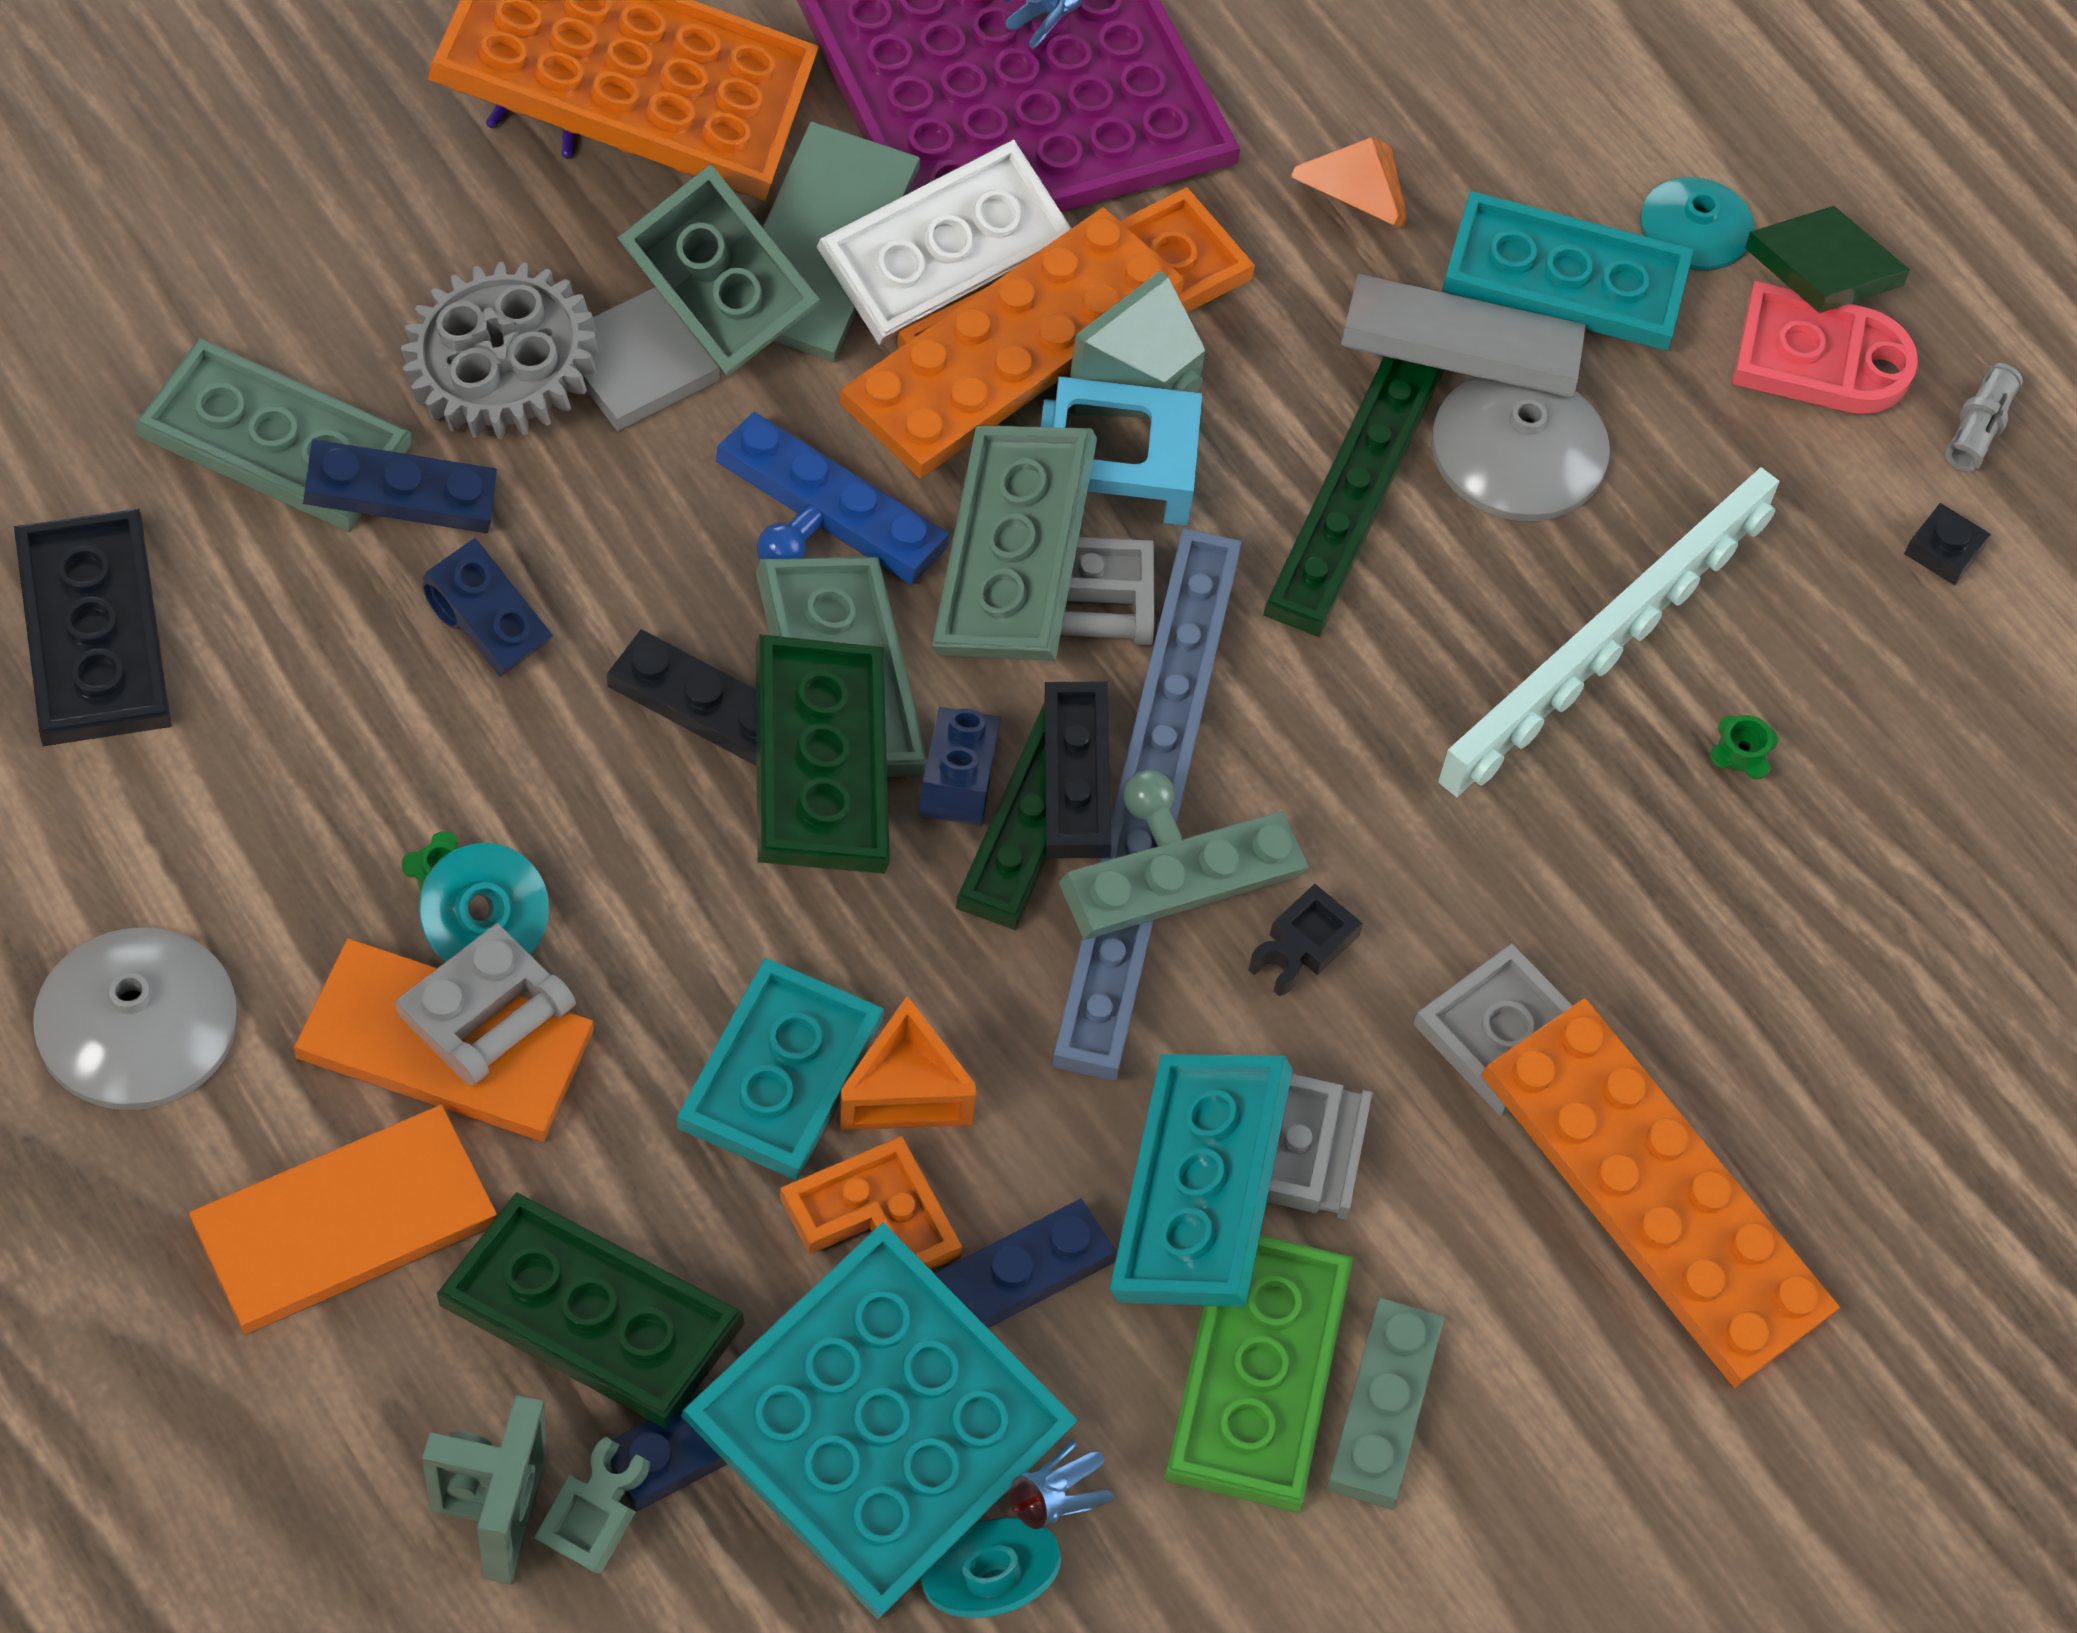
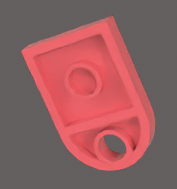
(1822, 355)

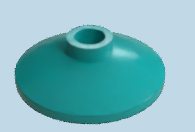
(1699, 217)
(498, 874)
(993, 1569)

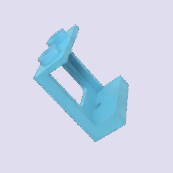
(1172, 441)

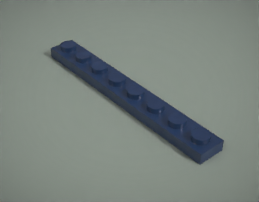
(988, 1282)

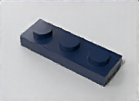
(399, 486)

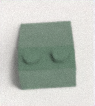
(719, 270)

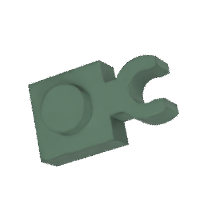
(588, 1517)

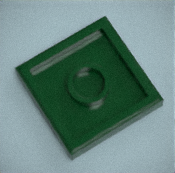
(1827, 259)

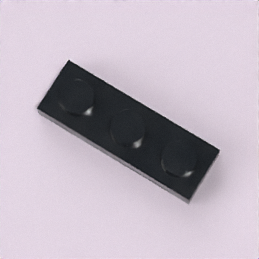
(688, 693)
(1077, 770)

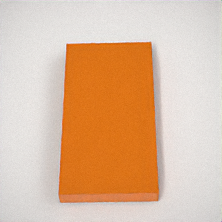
(363, 1037)
(342, 1219)

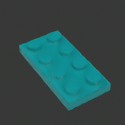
(1568, 270)
(1202, 1180)

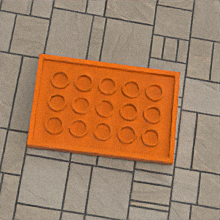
(638, 76)

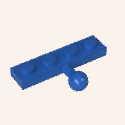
(829, 499)

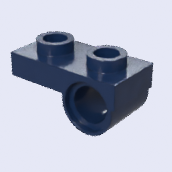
(478, 597)
(959, 766)

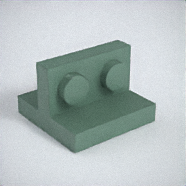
(491, 1483)

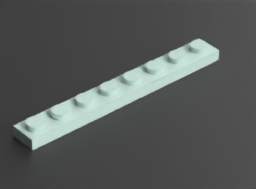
(1602, 640)

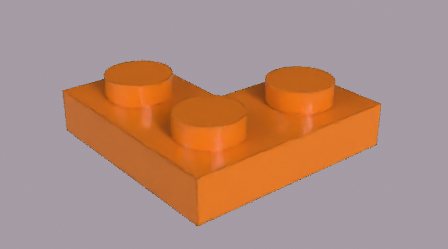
(865, 1192)

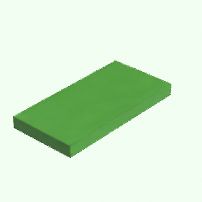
(1262, 1379)

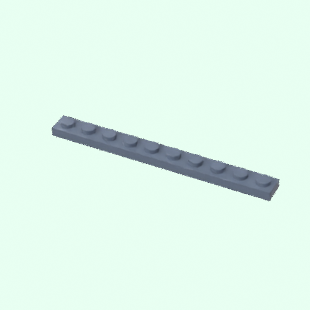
(1162, 741)

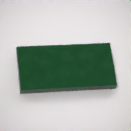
(821, 755)
(591, 1309)

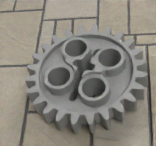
(500, 350)

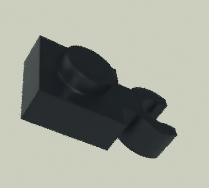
(1308, 934)

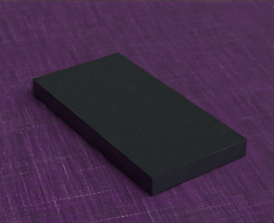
(91, 627)

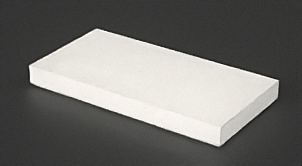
(943, 240)

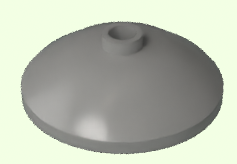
(1517, 465)
(142, 1048)

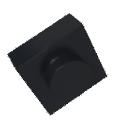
(1947, 544)

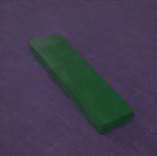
(1014, 842)

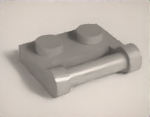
(1113, 573)
(474, 989)

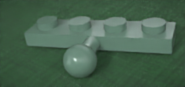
(1180, 870)

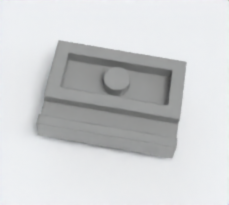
(1319, 1146)

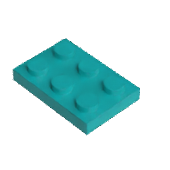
(780, 1069)

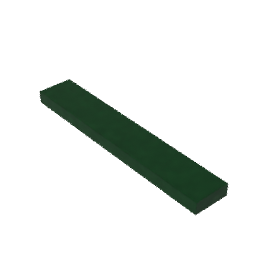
(1352, 495)

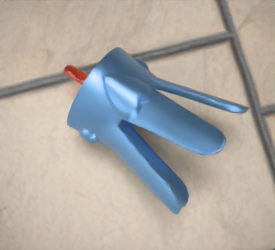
(1035, 8)
(1041, 1497)

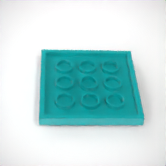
(879, 1419)

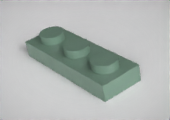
(1385, 1403)

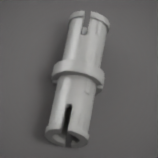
(1983, 417)

